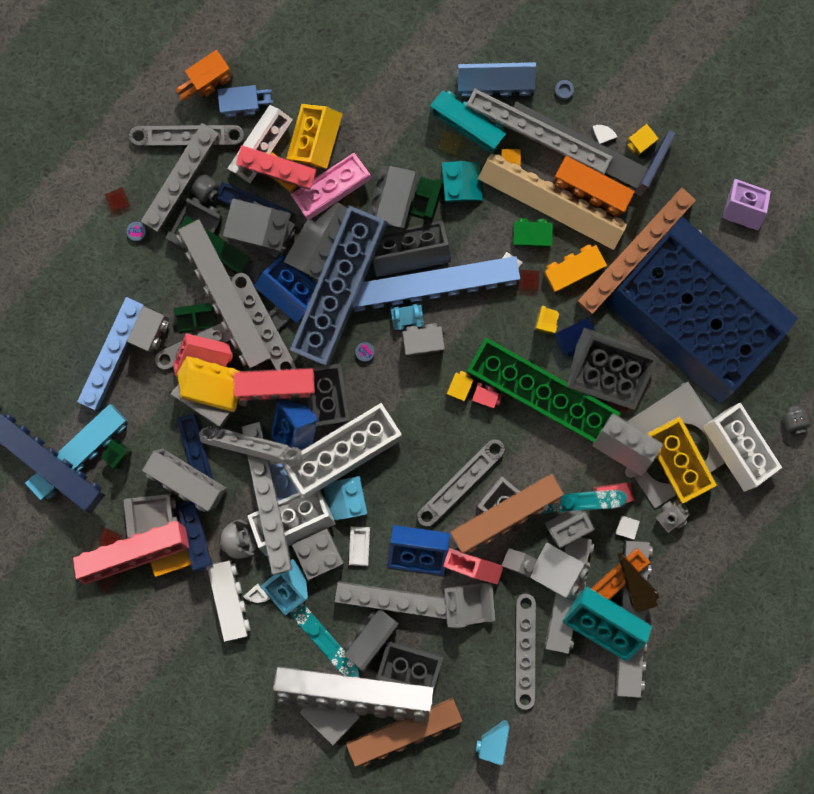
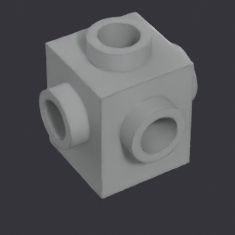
(673, 515)

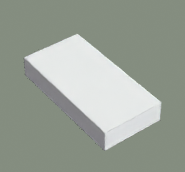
(359, 546)

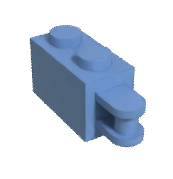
(242, 100)

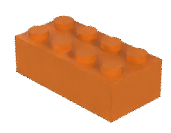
(593, 186)

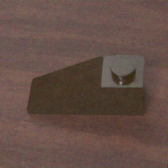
(640, 592)

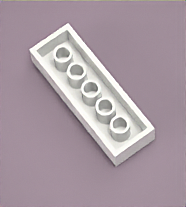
(343, 451)

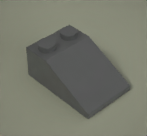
(256, 224)

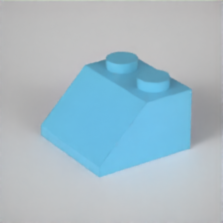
(346, 498)

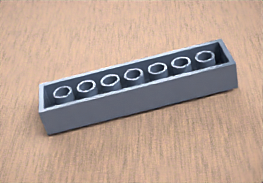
(339, 285)

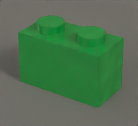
(532, 233)

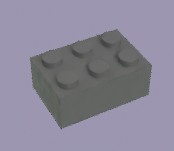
(330, 395)
(409, 665)

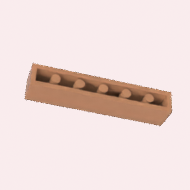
(507, 513)
(400, 733)

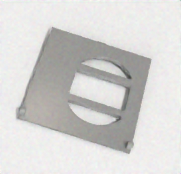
(688, 406)

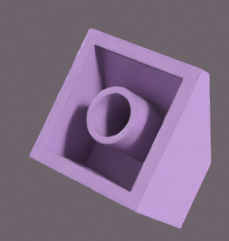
(746, 204)

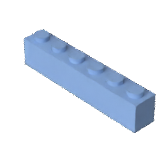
(110, 355)

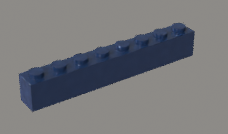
(48, 465)

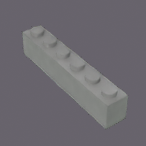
(180, 177)
(391, 599)
(560, 635)

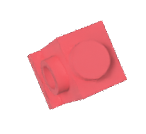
(486, 396)

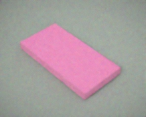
(331, 186)

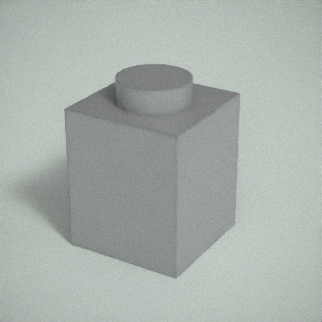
(519, 562)

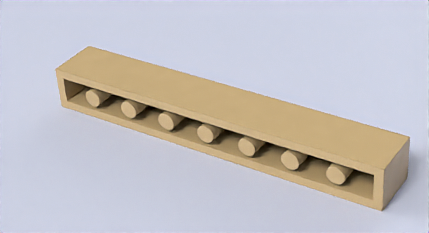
(552, 201)

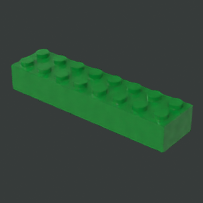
(540, 390)

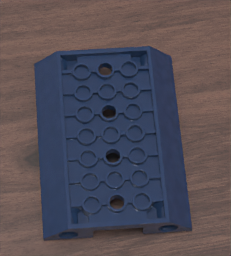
(718, 292)

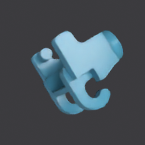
(406, 316)

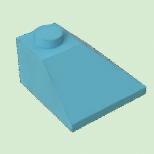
(287, 589)
(493, 743)

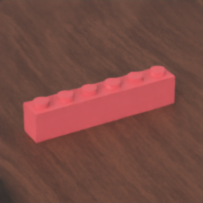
(131, 552)

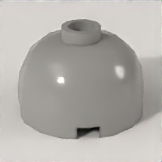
(237, 541)

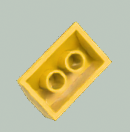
(314, 135)
(207, 383)

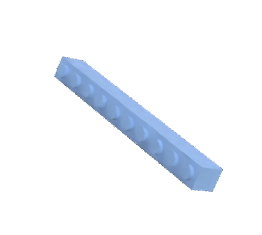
(437, 282)

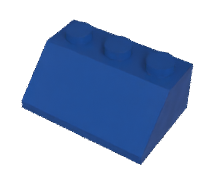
(286, 288)
(293, 425)
(418, 550)

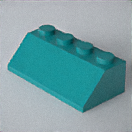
(467, 122)
(607, 624)

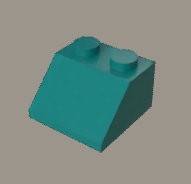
(461, 181)

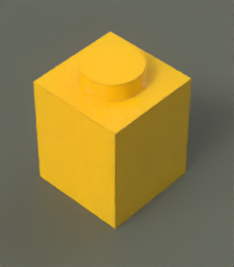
(641, 140)
(460, 385)

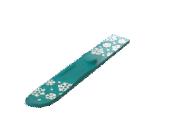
(587, 501)
(324, 640)

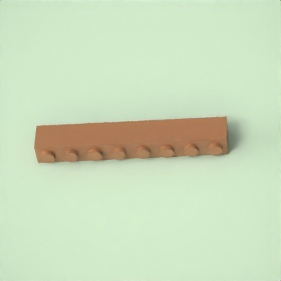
(636, 251)

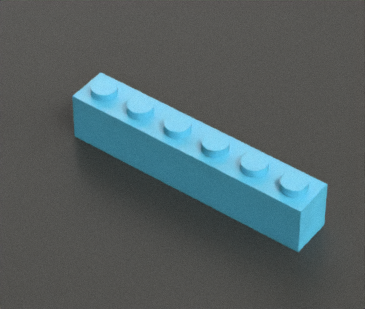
(83, 447)

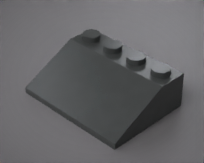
(610, 368)

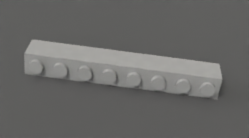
(223, 294)
(629, 673)

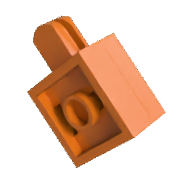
(205, 76)

